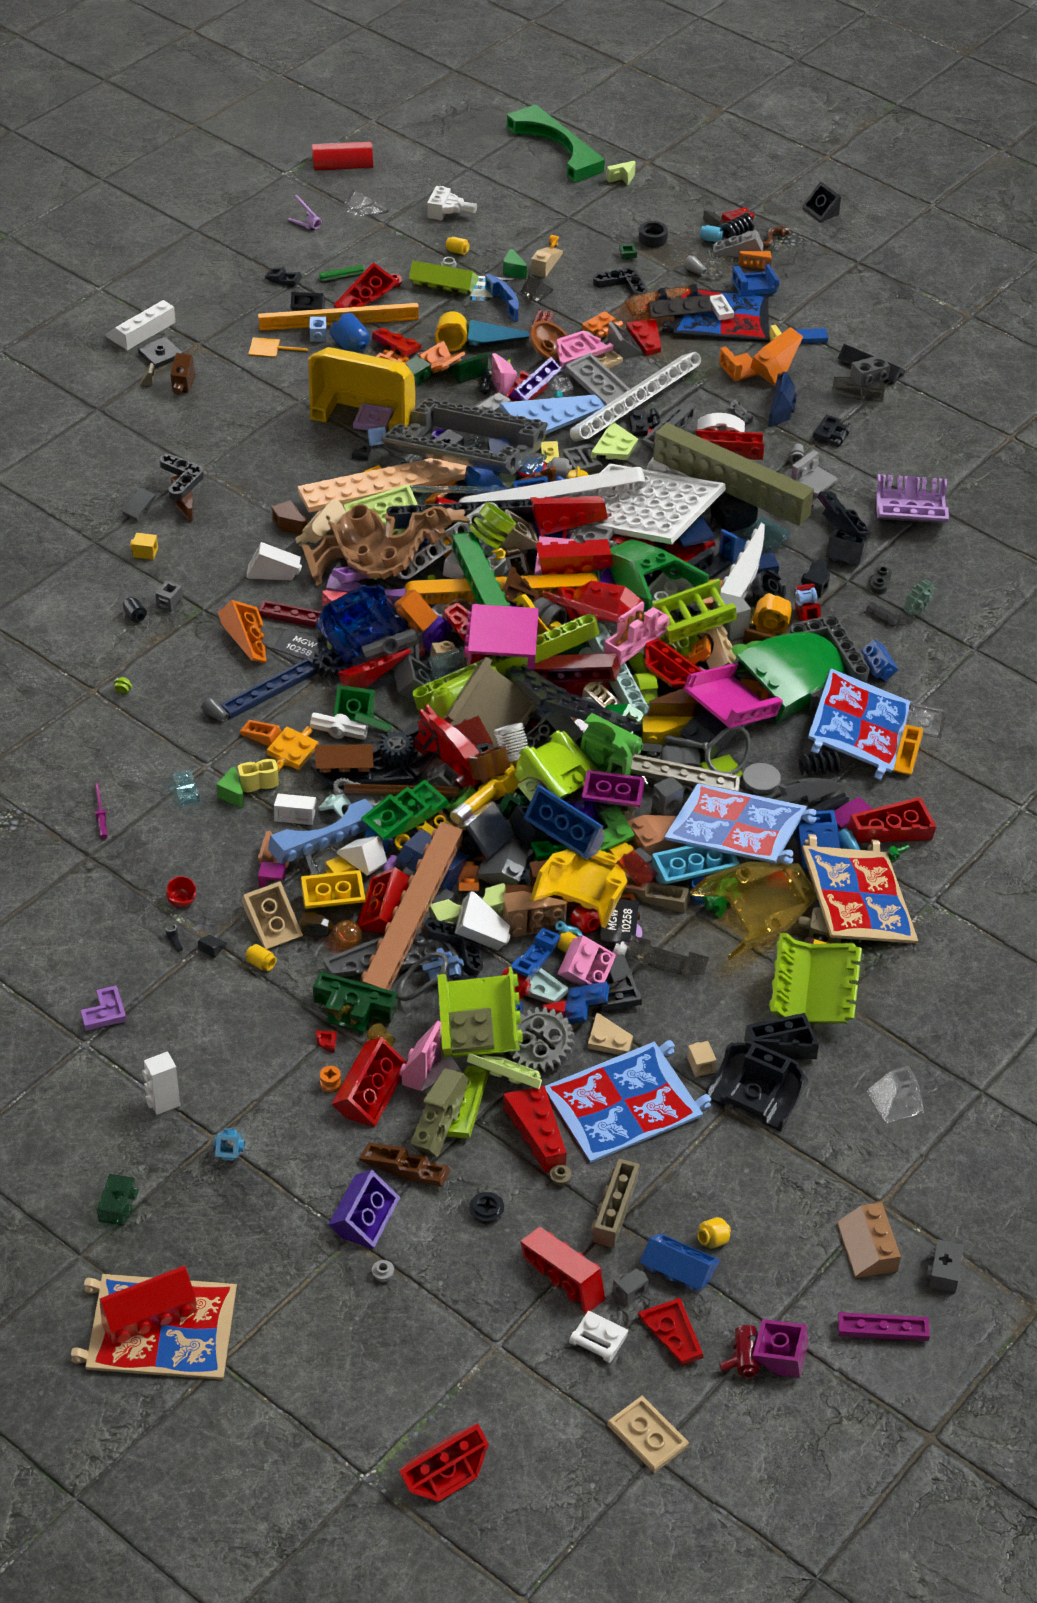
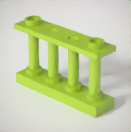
(699, 623)

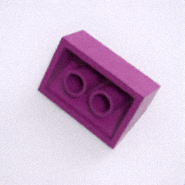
(613, 788)

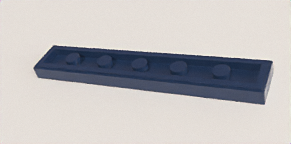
(269, 688)

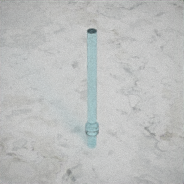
(457, 489)

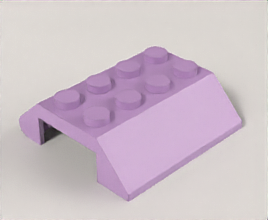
(911, 503)

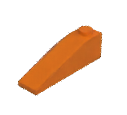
(776, 355)
(244, 626)

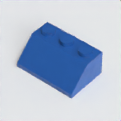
(679, 1261)

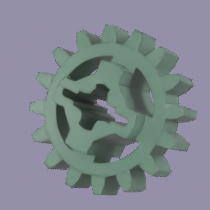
(919, 597)

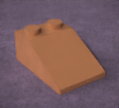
(650, 833)

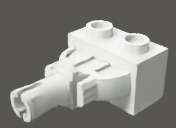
(445, 202)

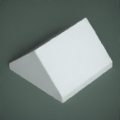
(365, 854)

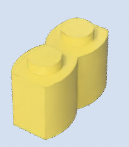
(258, 775)

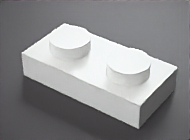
(721, 307)

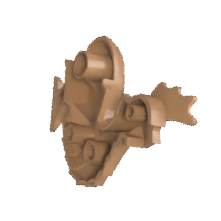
(371, 544)

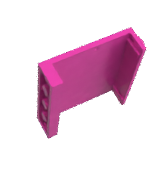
(502, 632)
(728, 697)

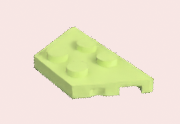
(615, 443)
(501, 1066)

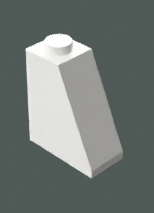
(273, 564)
(482, 923)

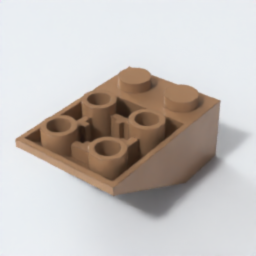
(530, 916)

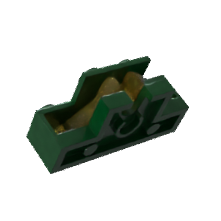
(353, 1002)

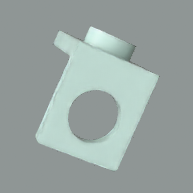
(335, 802)

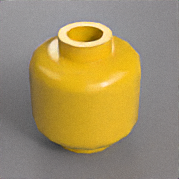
(713, 1233)

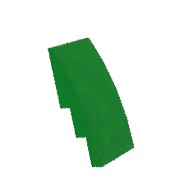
(405, 810)

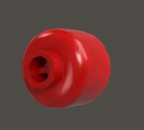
(585, 919)

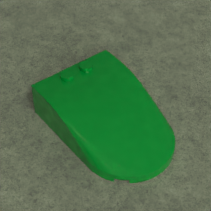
(792, 667)

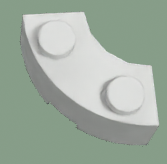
(721, 422)

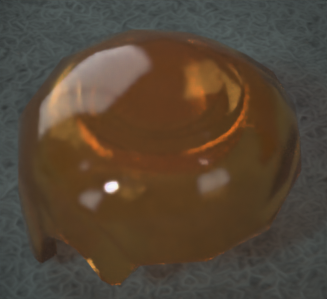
(346, 934)

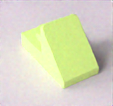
(621, 171)

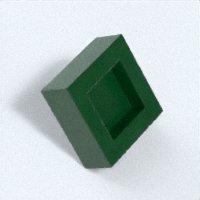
(628, 251)

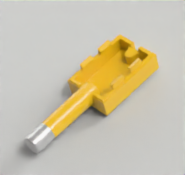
(487, 791)

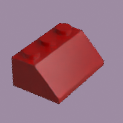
(381, 899)

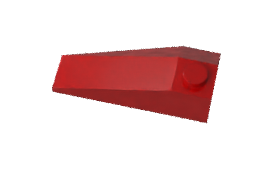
(368, 287)

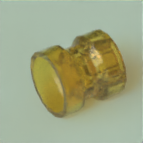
(379, 1030)

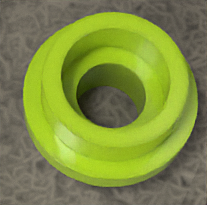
(122, 685)

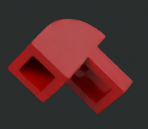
(808, 610)

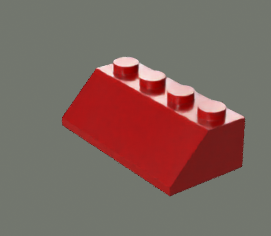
(370, 1083)
(147, 1305)

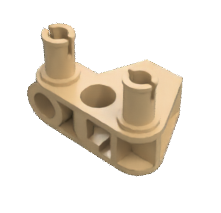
(319, 526)

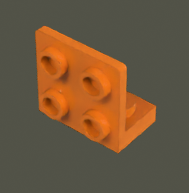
(440, 357)
(736, 366)

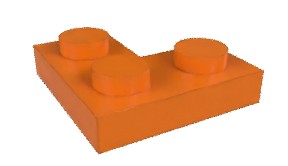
(700, 650)

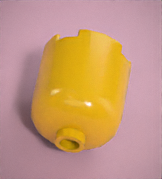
(452, 330)

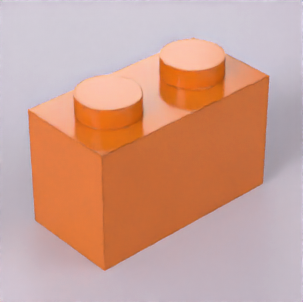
(415, 611)

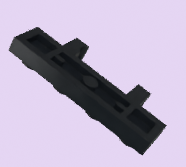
(667, 307)

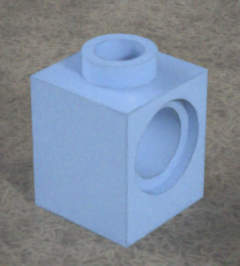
(317, 329)

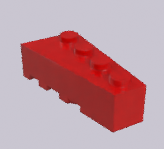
(894, 822)
(537, 1124)
(565, 1268)

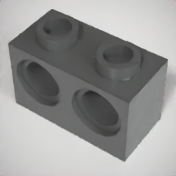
(870, 370)

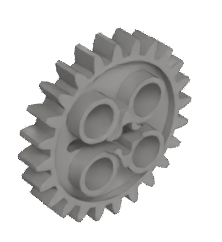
(552, 1026)

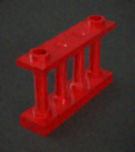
(742, 443)

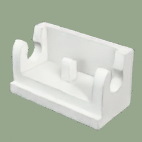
(294, 809)

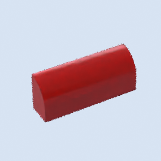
(342, 156)

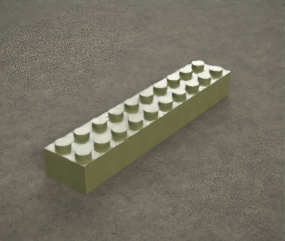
(741, 476)

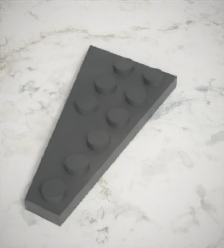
(356, 960)

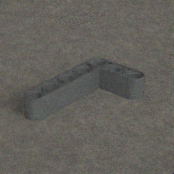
(833, 631)

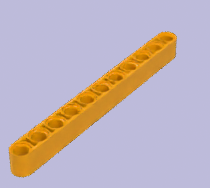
(447, 590)

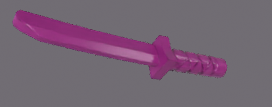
(101, 815)

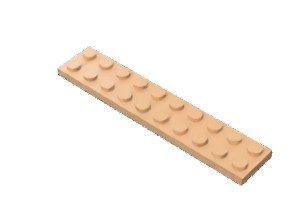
(365, 484)

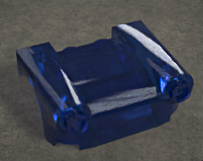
(358, 620)

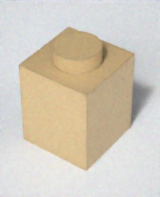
(701, 1058)

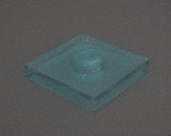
(773, 533)

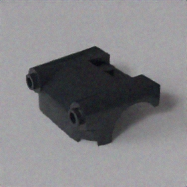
(758, 1082)

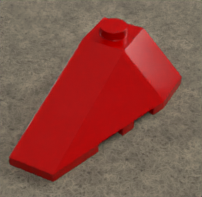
(368, 672)

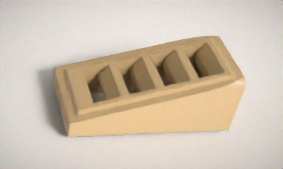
(594, 689)

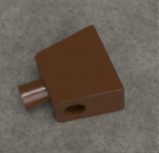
(183, 380)

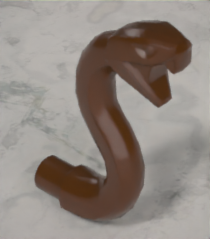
(780, 230)

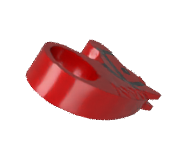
(449, 742)

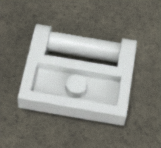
(601, 1331)

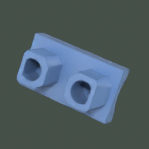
(453, 967)

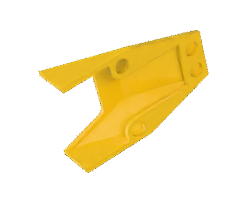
(590, 881)

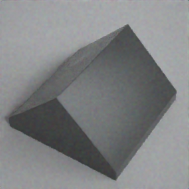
(622, 341)

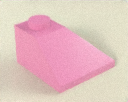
(502, 374)

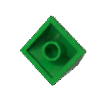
(353, 700)

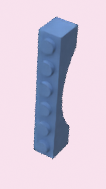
(293, 844)

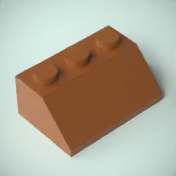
(344, 757)

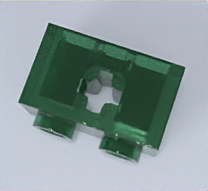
(117, 1199)

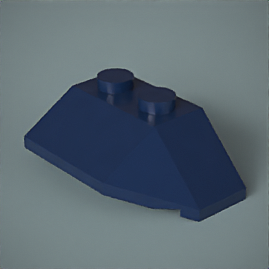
(783, 400)

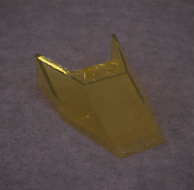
(763, 897)

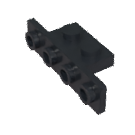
(709, 563)

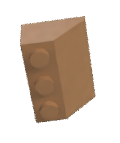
(869, 1241)

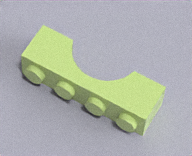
(449, 911)

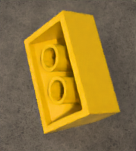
(332, 889)

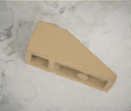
(544, 261)

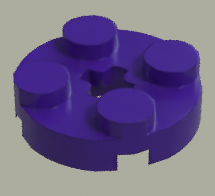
(436, 632)

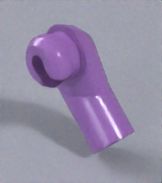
(390, 863)

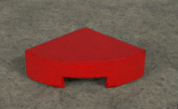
(326, 1040)

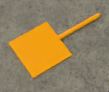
(269, 347)

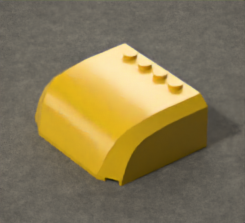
(358, 379)

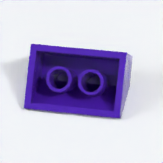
(364, 1209)

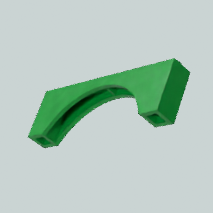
(535, 121)

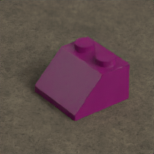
(782, 1347)

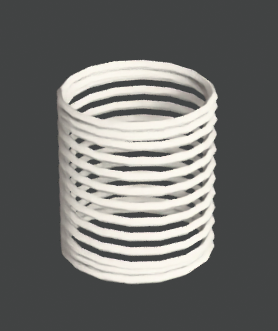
(509, 729)

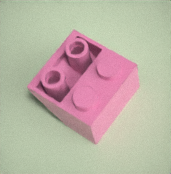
(586, 962)

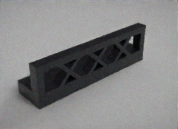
(849, 355)

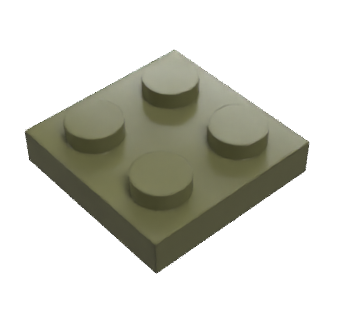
(471, 1030)

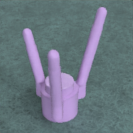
(312, 220)

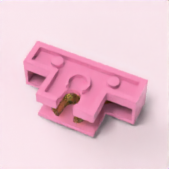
(636, 631)

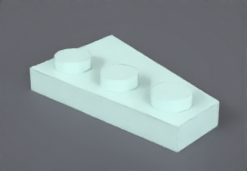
(546, 987)

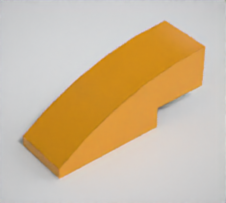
(908, 749)

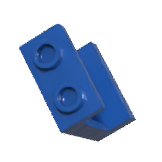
(755, 283)

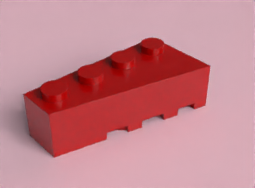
(566, 513)
(574, 557)

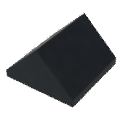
(823, 202)

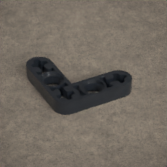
(624, 275)
(191, 473)
(436, 929)

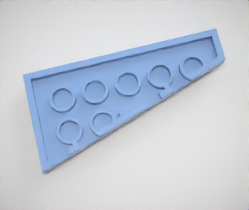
(555, 411)

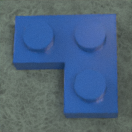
(583, 996)

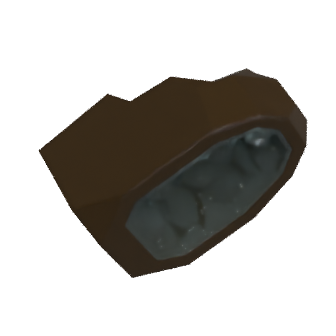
(315, 924)

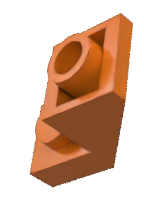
(467, 877)

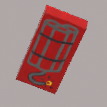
(736, 213)

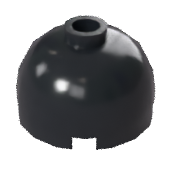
(766, 583)

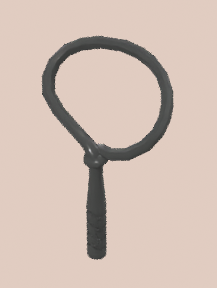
(707, 746)
(418, 992)

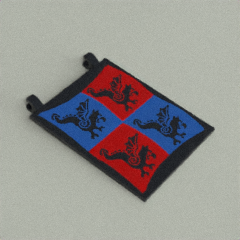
(748, 324)

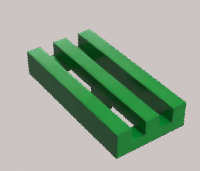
(373, 722)

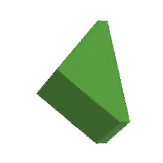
(230, 788)

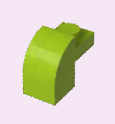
(647, 685)

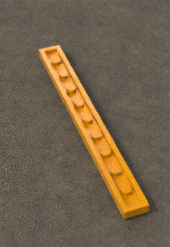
(365, 314)

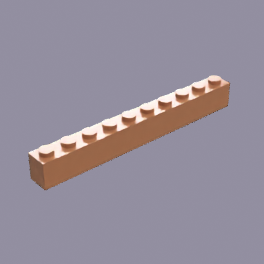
(413, 907)

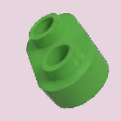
(464, 794)

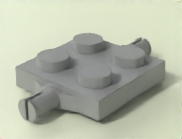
(591, 532)

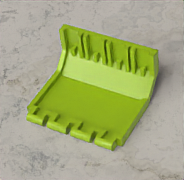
(815, 980)

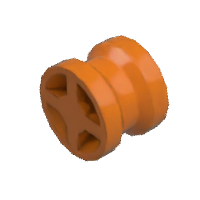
(334, 1081)

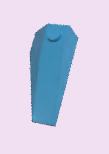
(488, 333)

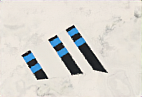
(480, 292)

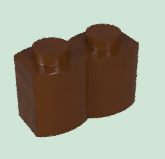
(489, 763)

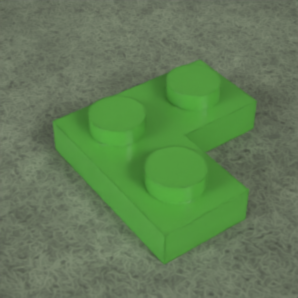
(616, 830)

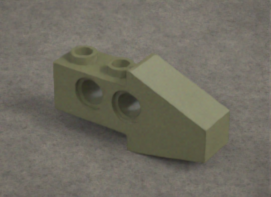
(441, 1108)

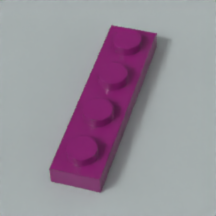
(883, 1326)

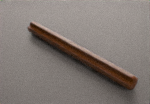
(394, 790)

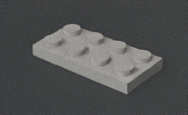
(596, 378)

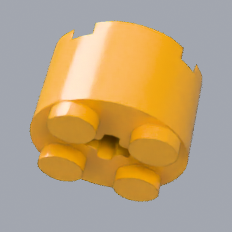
(772, 614)

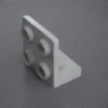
(808, 473)

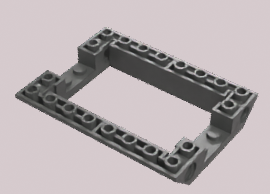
(473, 420)

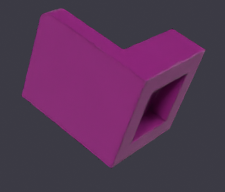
(270, 871)

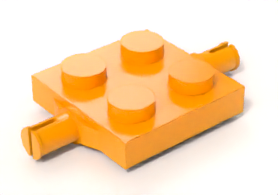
(292, 748)

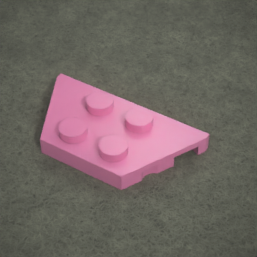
(578, 345)

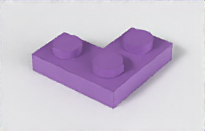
(109, 1011)

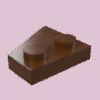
(517, 586)

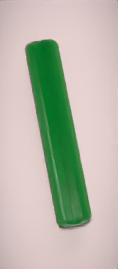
(341, 273)

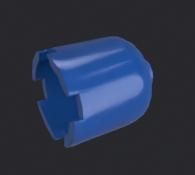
(350, 333)

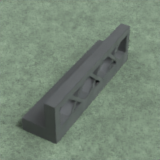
(678, 417)

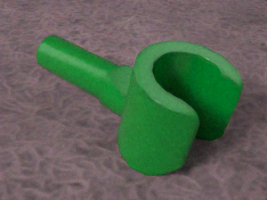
(894, 852)

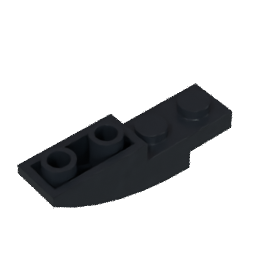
(843, 519)

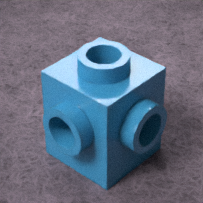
(223, 1149)

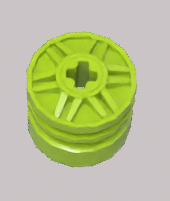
(490, 528)

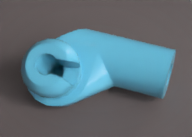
(563, 928)

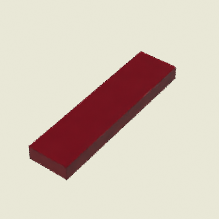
(289, 613)

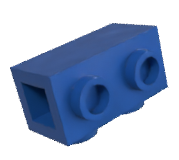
(879, 660)

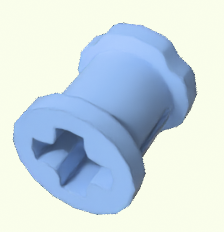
(806, 596)

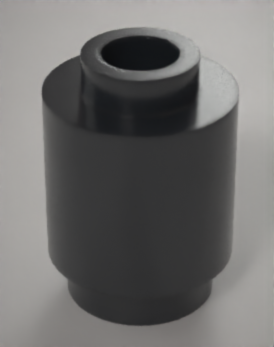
(134, 609)

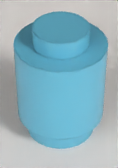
(711, 233)

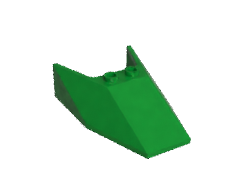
(636, 559)

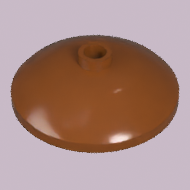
(544, 337)

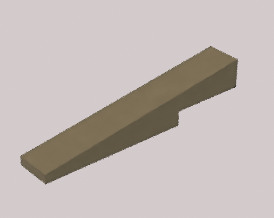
(659, 894)

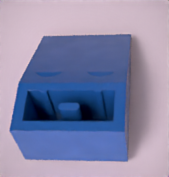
(825, 830)

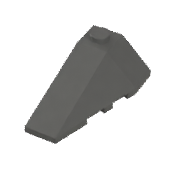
(505, 864)

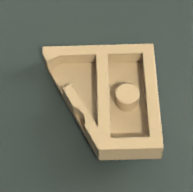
(609, 1037)

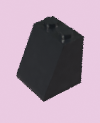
(485, 832)

